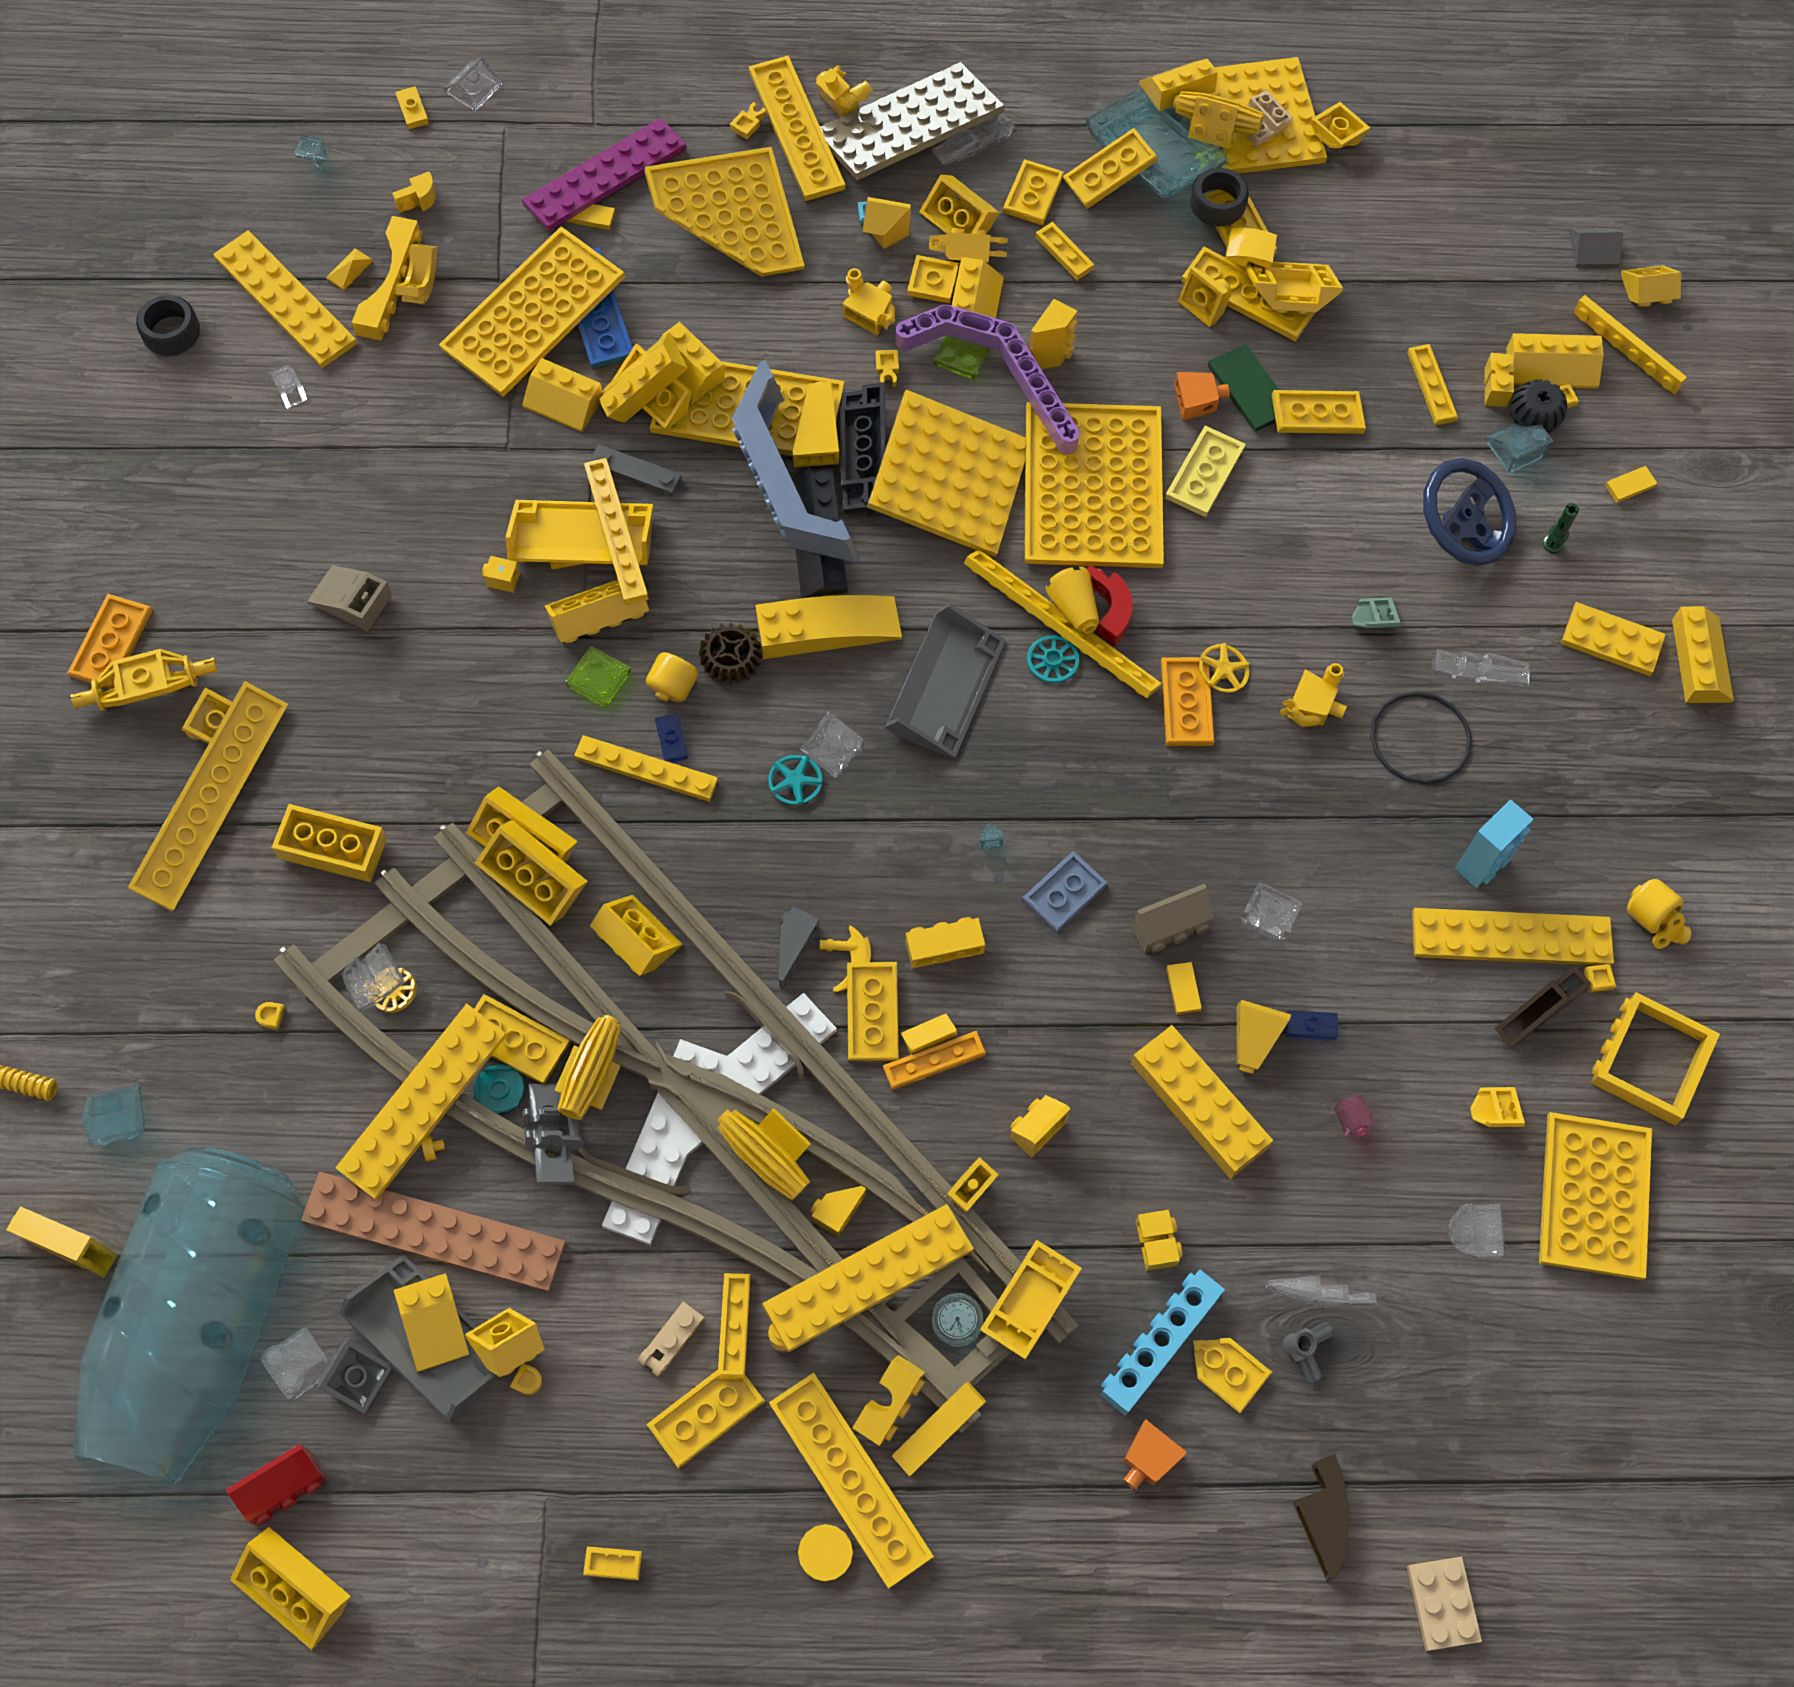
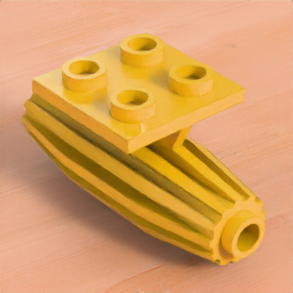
(1216, 117)
(590, 1070)
(768, 1149)

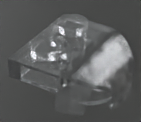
(1478, 1231)

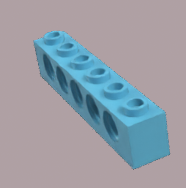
(1207, 1293)

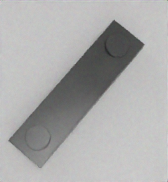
(639, 471)

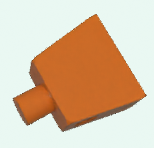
(1198, 394)
(1150, 1456)

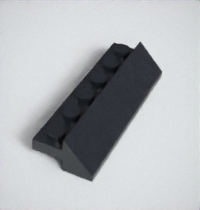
(861, 444)
(819, 572)

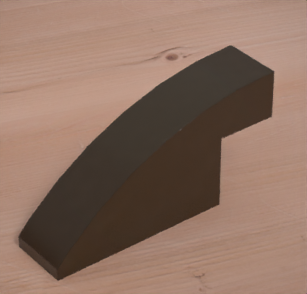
(1543, 1006)
(1326, 1516)

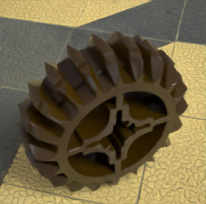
(727, 665)

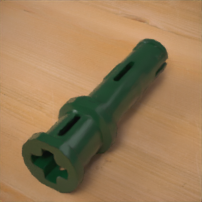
(1560, 532)

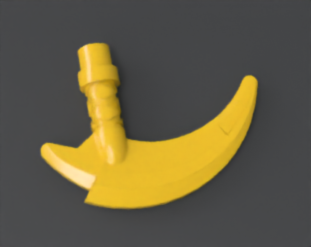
(856, 945)

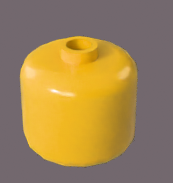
(671, 678)
(1653, 904)

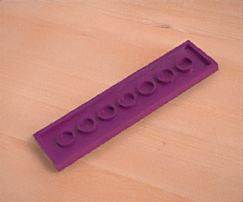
(603, 174)

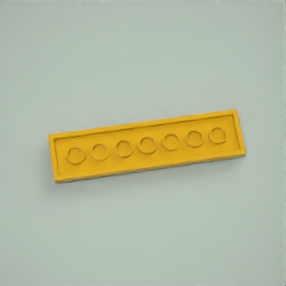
(796, 128)
(285, 299)
(1512, 937)
(421, 1101)
(867, 1277)
(851, 1480)

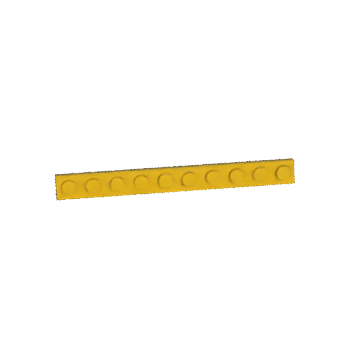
(1054, 618)

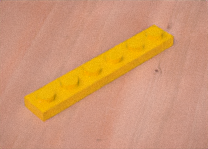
(1629, 345)
(646, 768)

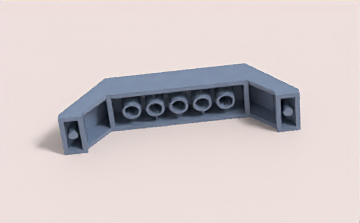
(789, 513)

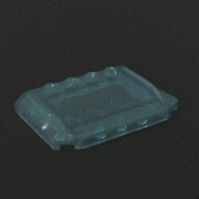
(1165, 133)

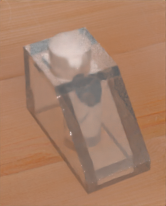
(288, 385)

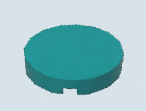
(499, 1089)

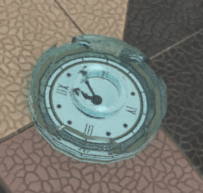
(957, 1319)

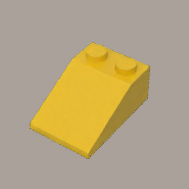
(431, 1322)

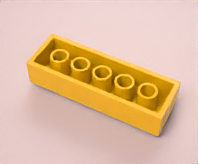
(1201, 1102)

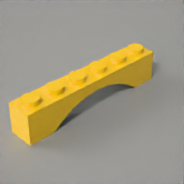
(374, 313)

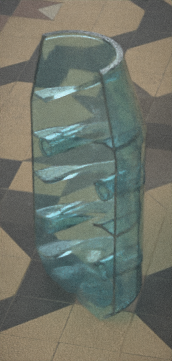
(184, 1282)

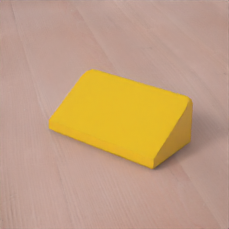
(929, 1034)

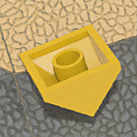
(887, 221)

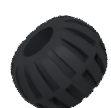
(1539, 404)

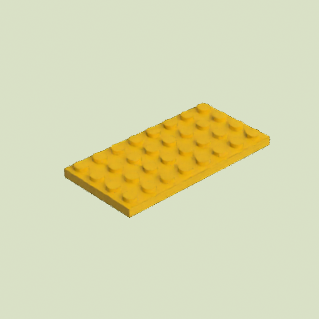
(532, 311)
(712, 414)

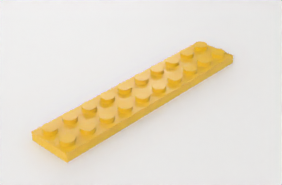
(207, 797)

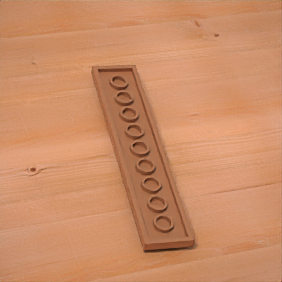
(435, 1232)

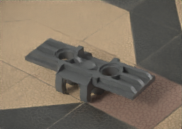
(543, 1135)

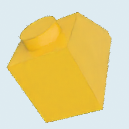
(972, 1184)
(837, 1209)

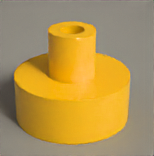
(430, 1146)

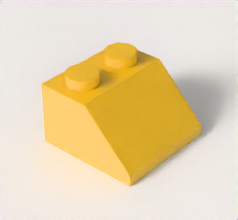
(1652, 285)
(1039, 1125)
(506, 1342)

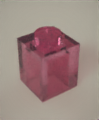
(1354, 1115)

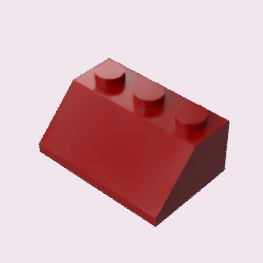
(277, 1485)

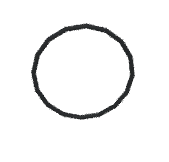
(1413, 779)

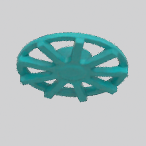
(1052, 659)

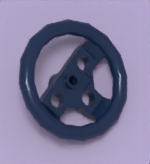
(1466, 516)

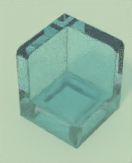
(311, 149)

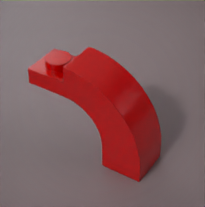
(1118, 596)

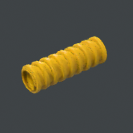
(27, 1083)

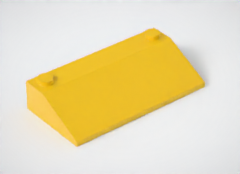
(572, 532)

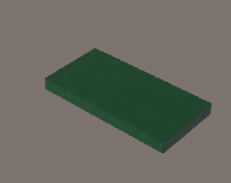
(1248, 385)

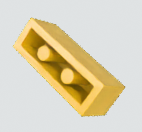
(945, 942)

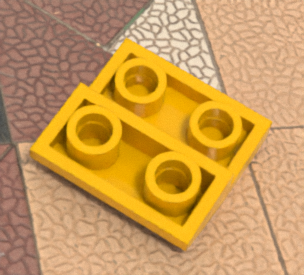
(1251, 246)

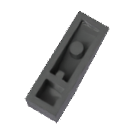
(796, 935)

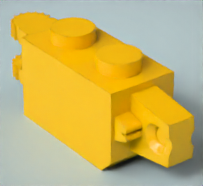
(960, 244)

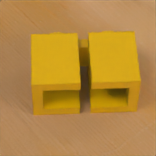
(1500, 385)
(1160, 1246)

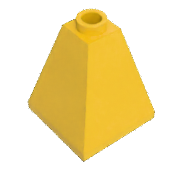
(1256, 1033)

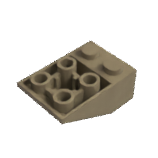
(351, 596)

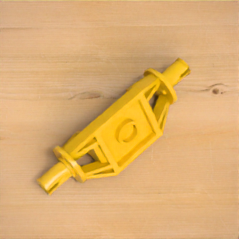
(143, 678)

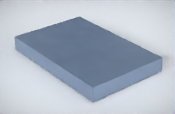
(1064, 892)

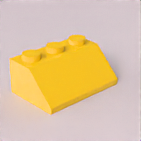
(1193, 77)
(958, 207)
(977, 288)
(1054, 335)
(704, 368)
(562, 395)
(635, 934)

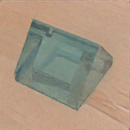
(991, 837)

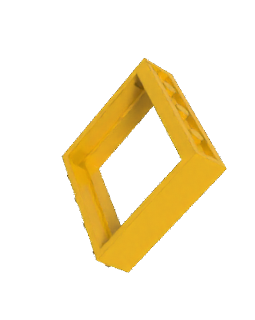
(1670, 1113)

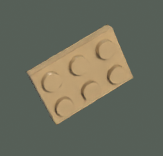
(1444, 1603)

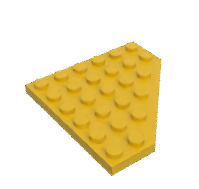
(731, 205)

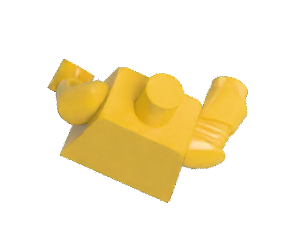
(838, 93)
(868, 305)
(1315, 698)

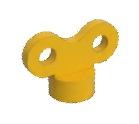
(1674, 932)

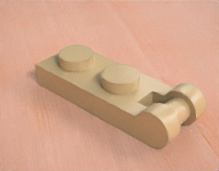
(671, 1338)

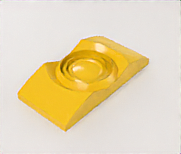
(1031, 1299)

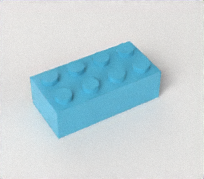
(1495, 844)

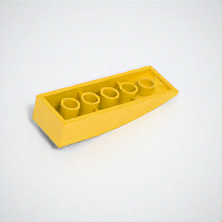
(826, 623)

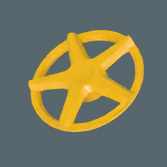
(1224, 668)

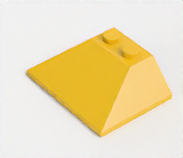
(1295, 285)

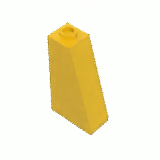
(817, 431)
(62, 1241)

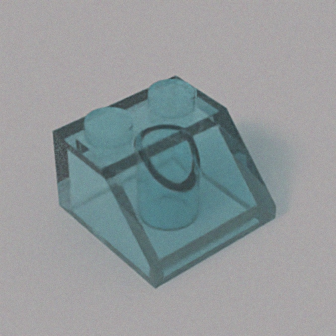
(1519, 445)
(114, 1115)

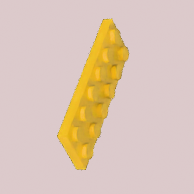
(1246, 297)

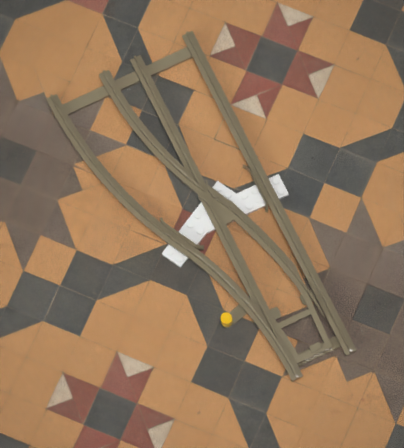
(691, 1087)

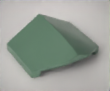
(1376, 613)

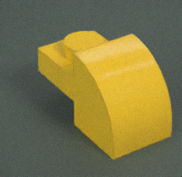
(420, 193)

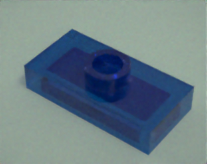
(671, 738)
(1312, 1025)

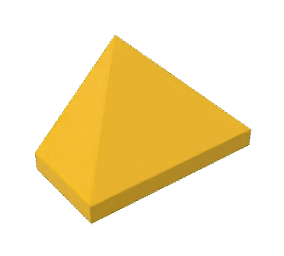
(349, 269)

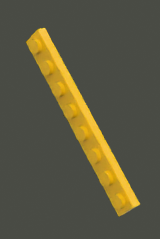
(616, 531)

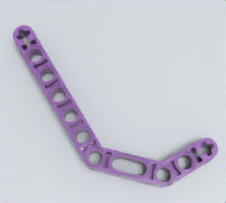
(912, 334)

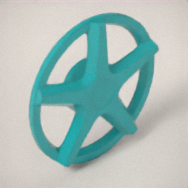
(795, 779)

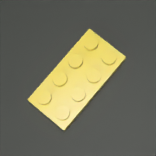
(1205, 471)

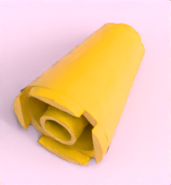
(1075, 598)

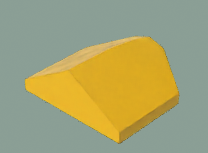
(1497, 1107)

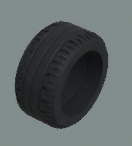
(1224, 180)
(163, 307)

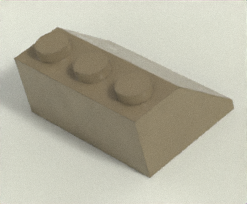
(1173, 919)

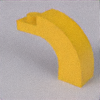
(420, 274)

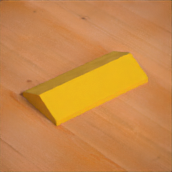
(670, 403)

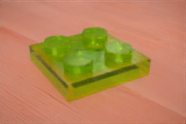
(961, 356)
(598, 676)

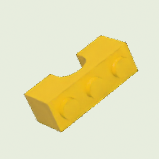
(878, 1421)

